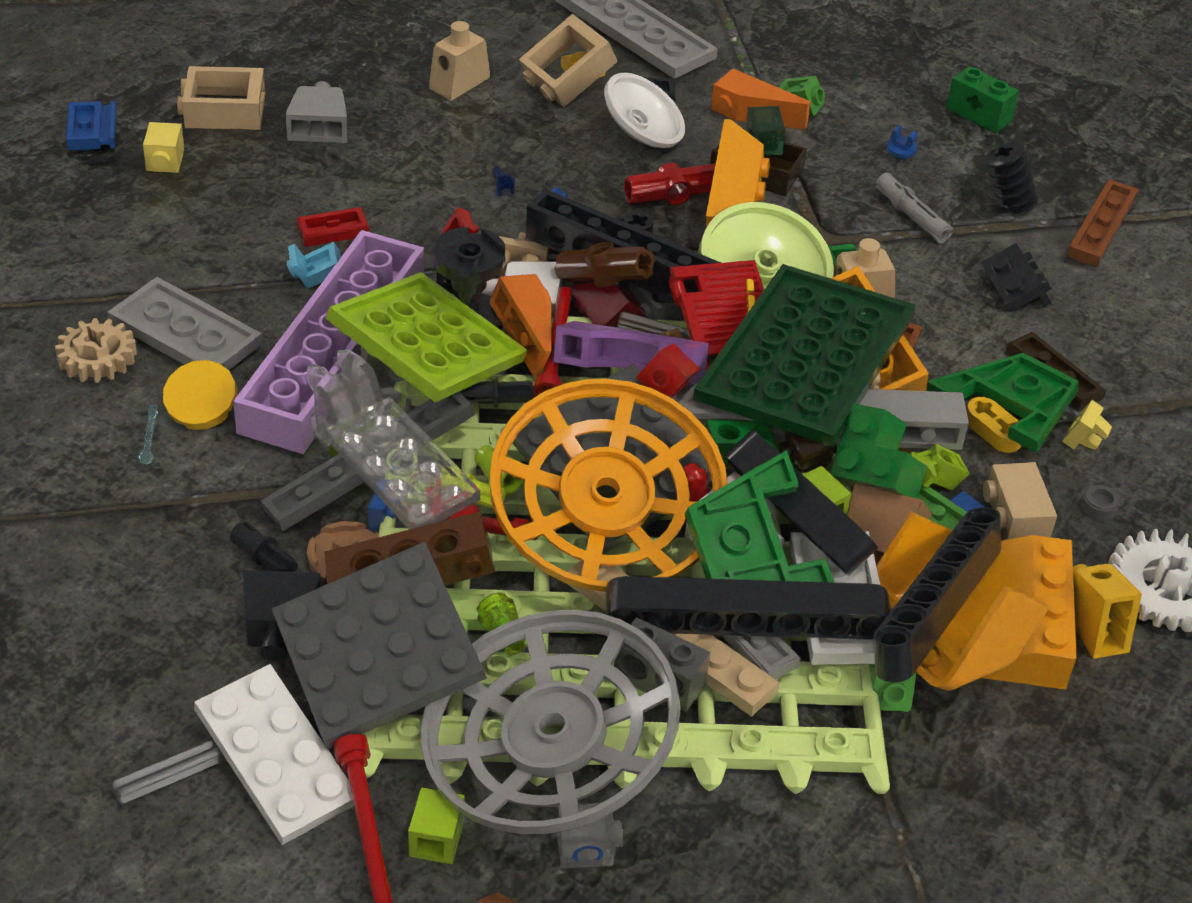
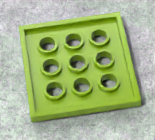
(426, 336)

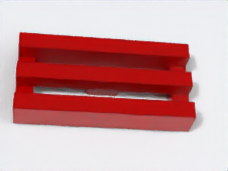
(332, 226)

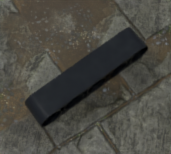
(808, 509)

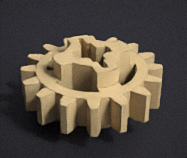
(96, 350)

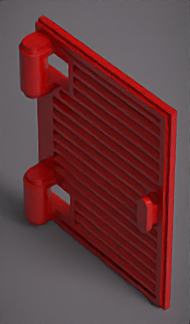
(719, 304)

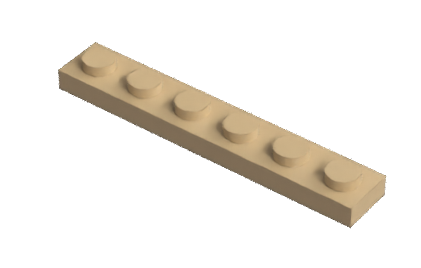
(727, 670)

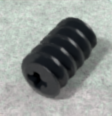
(1011, 178)

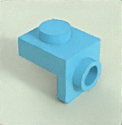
(314, 266)

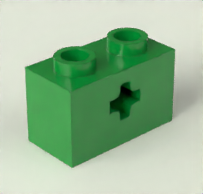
(982, 99)

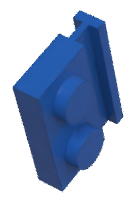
(91, 125)

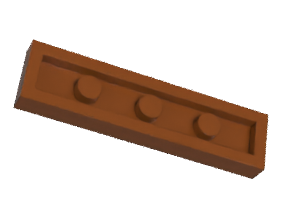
(1102, 223)

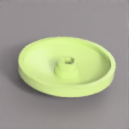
(769, 237)

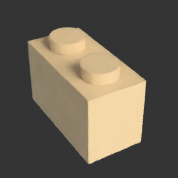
(1021, 500)

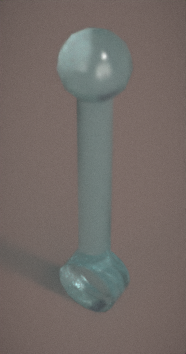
(146, 456)

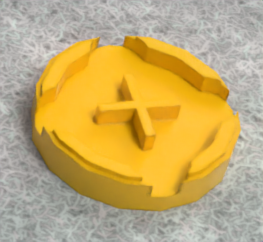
(200, 394)

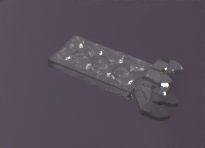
(385, 444)

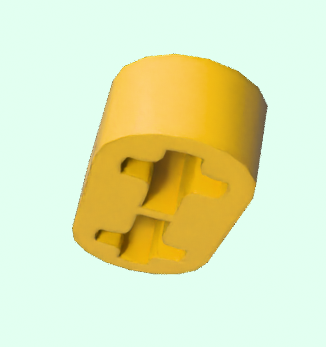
(992, 423)

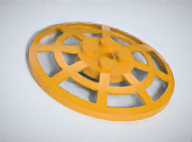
(599, 467)

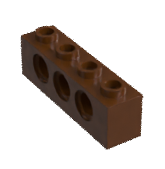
(456, 545)

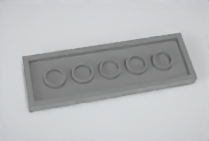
(646, 33)

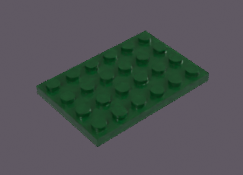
(805, 354)

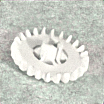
(1169, 570)

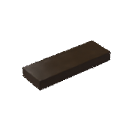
(1043, 352)

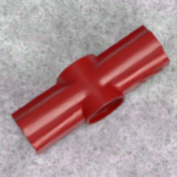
(669, 183)

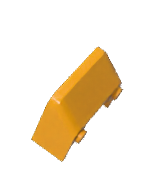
(956, 655)

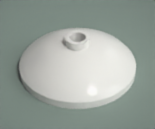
(644, 111)

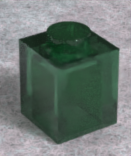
(767, 127)

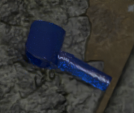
(503, 181)

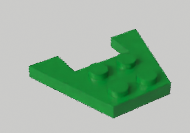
(1021, 386)
(738, 533)

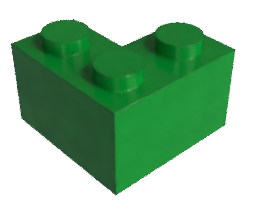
(871, 453)

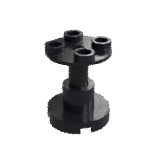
(469, 263)

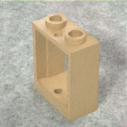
(577, 77)
(222, 112)

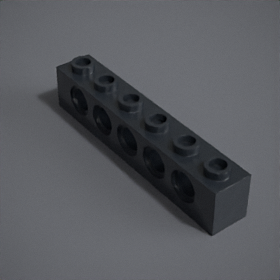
(569, 225)

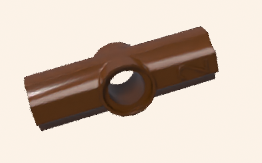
(604, 264)

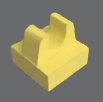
(1086, 426)

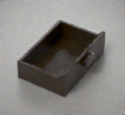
(783, 168)

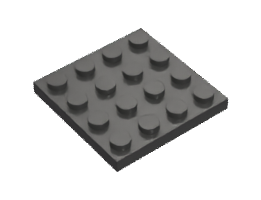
(605, 408)
(377, 644)

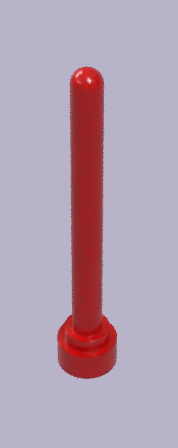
(550, 377)
(352, 754)

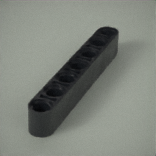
(936, 595)
(750, 606)

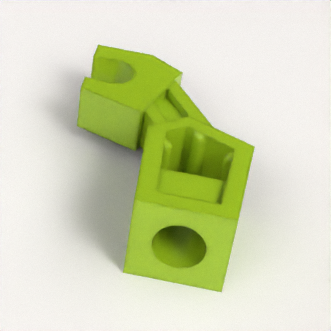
(943, 468)

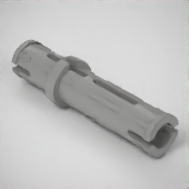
(904, 200)

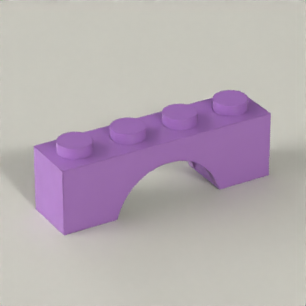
(607, 346)

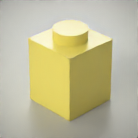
(163, 147)

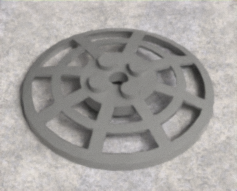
(546, 706)

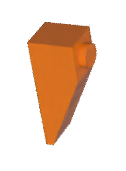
(739, 91)
(526, 315)

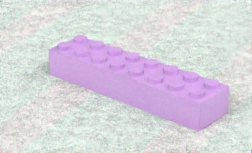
(277, 398)

